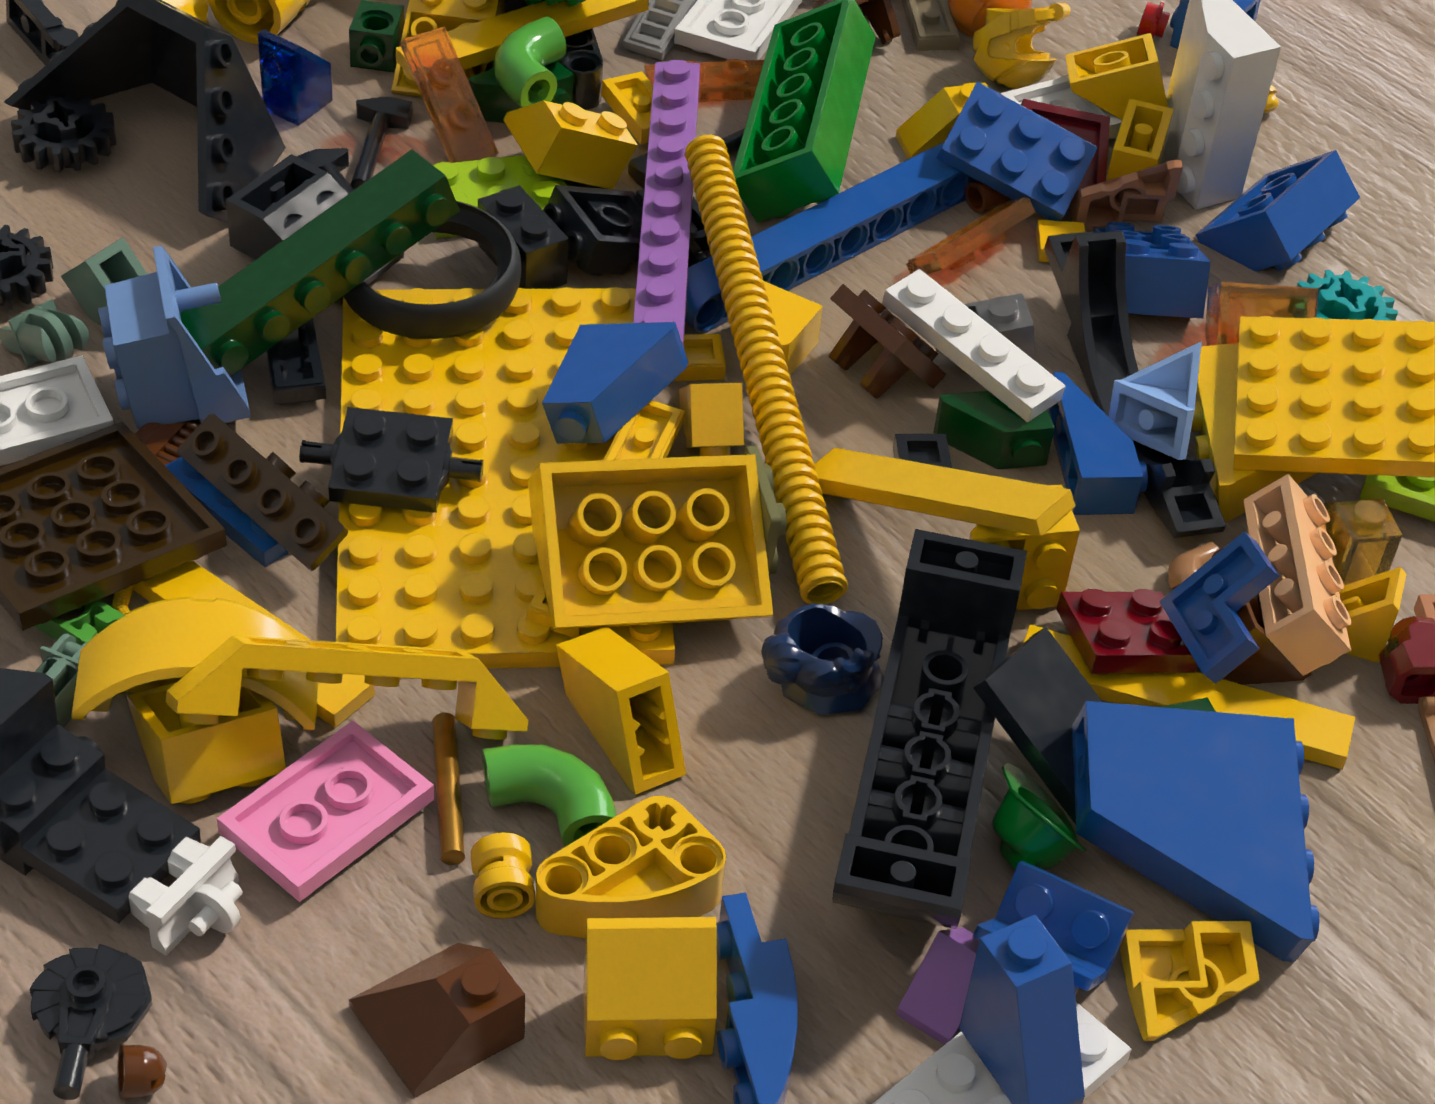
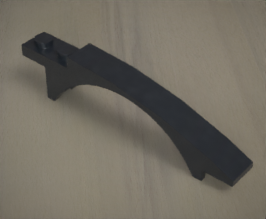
(1093, 288)

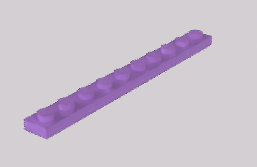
(667, 197)

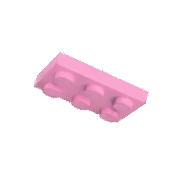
(325, 810)

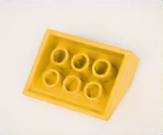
(650, 540)

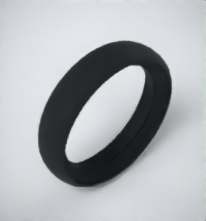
(457, 317)

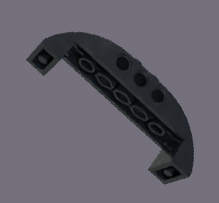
(931, 733)

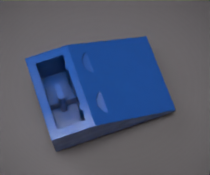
(1163, 271)

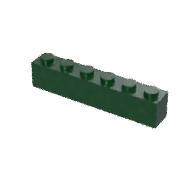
(322, 262)

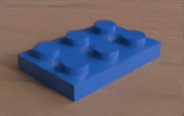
(1017, 152)

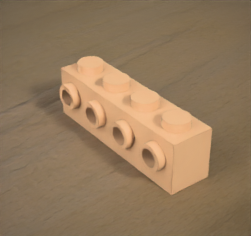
(1304, 603)

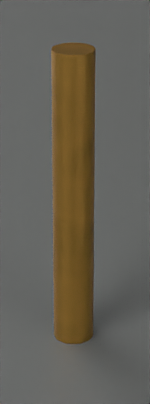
(448, 789)

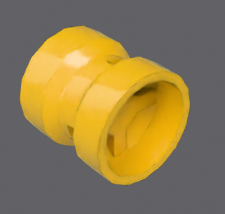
(504, 886)

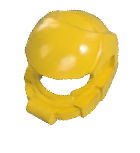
(1005, 44)

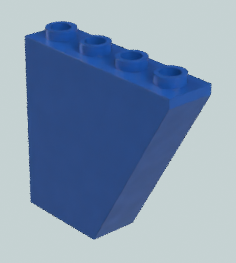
(1202, 811)

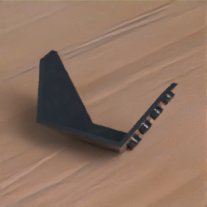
(187, 57)

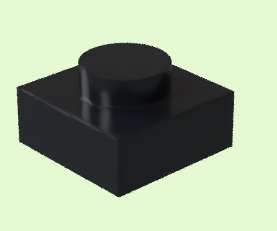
(922, 448)

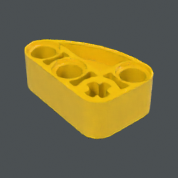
(636, 865)

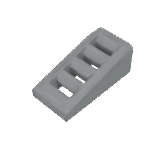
(658, 22)

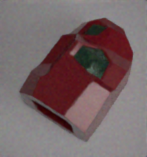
(1410, 660)

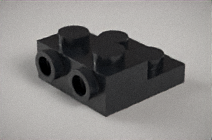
(600, 226)

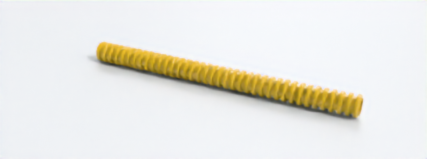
(765, 373)

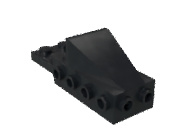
(70, 811)

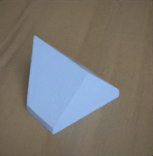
(1159, 403)

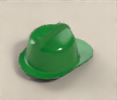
(1032, 824)

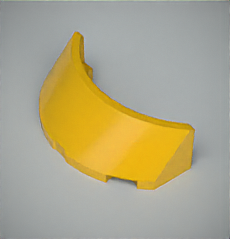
(172, 639)

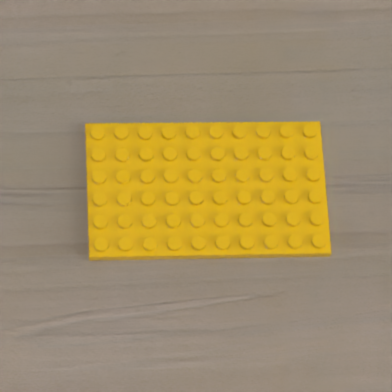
(474, 564)

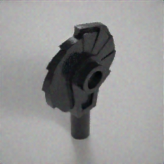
(88, 1005)

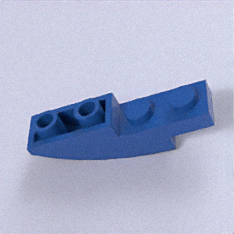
(760, 1006)

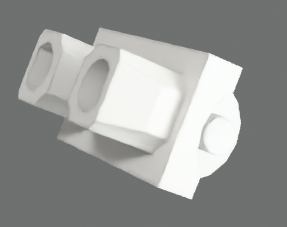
(196, 900)

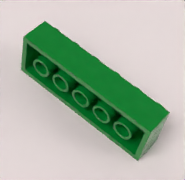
(804, 110)

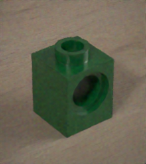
(375, 35)

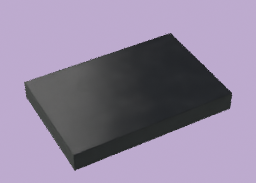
(1036, 703)

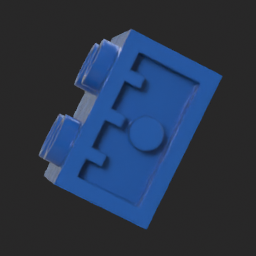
(1079, 921)

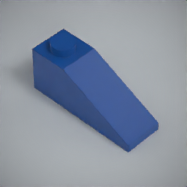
(1095, 455)

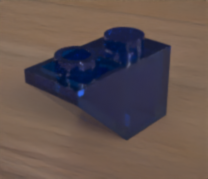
(292, 79)

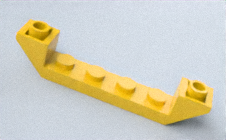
(215, 682)

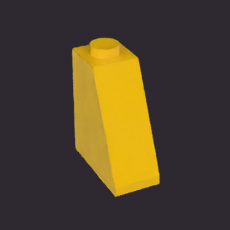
(625, 706)

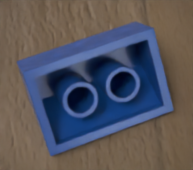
(1283, 214)

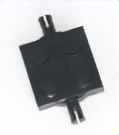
(391, 460)

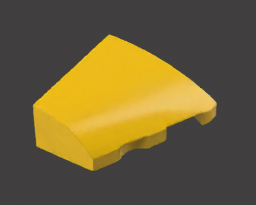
(1185, 971)

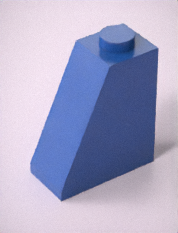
(611, 377)
(1025, 1015)

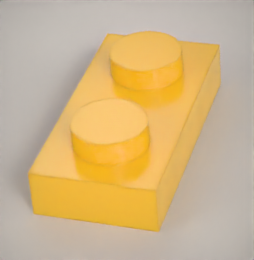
(632, 101)

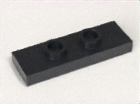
(297, 367)

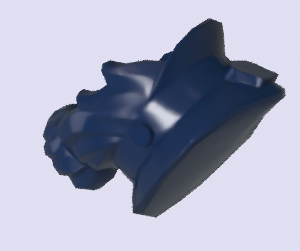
(825, 658)

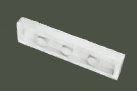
(973, 345)

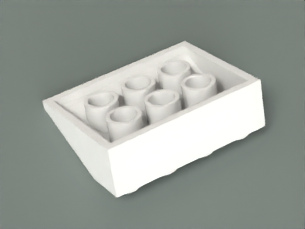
(1218, 99)

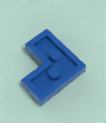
(1207, 604)

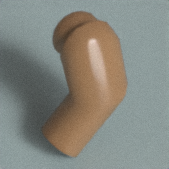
(1189, 562)

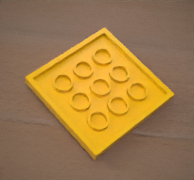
(1336, 396)

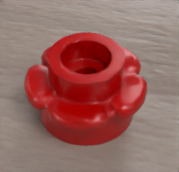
(1153, 20)

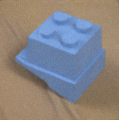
(154, 356)

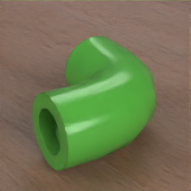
(522, 60)
(549, 779)

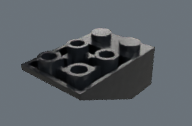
(280, 205)

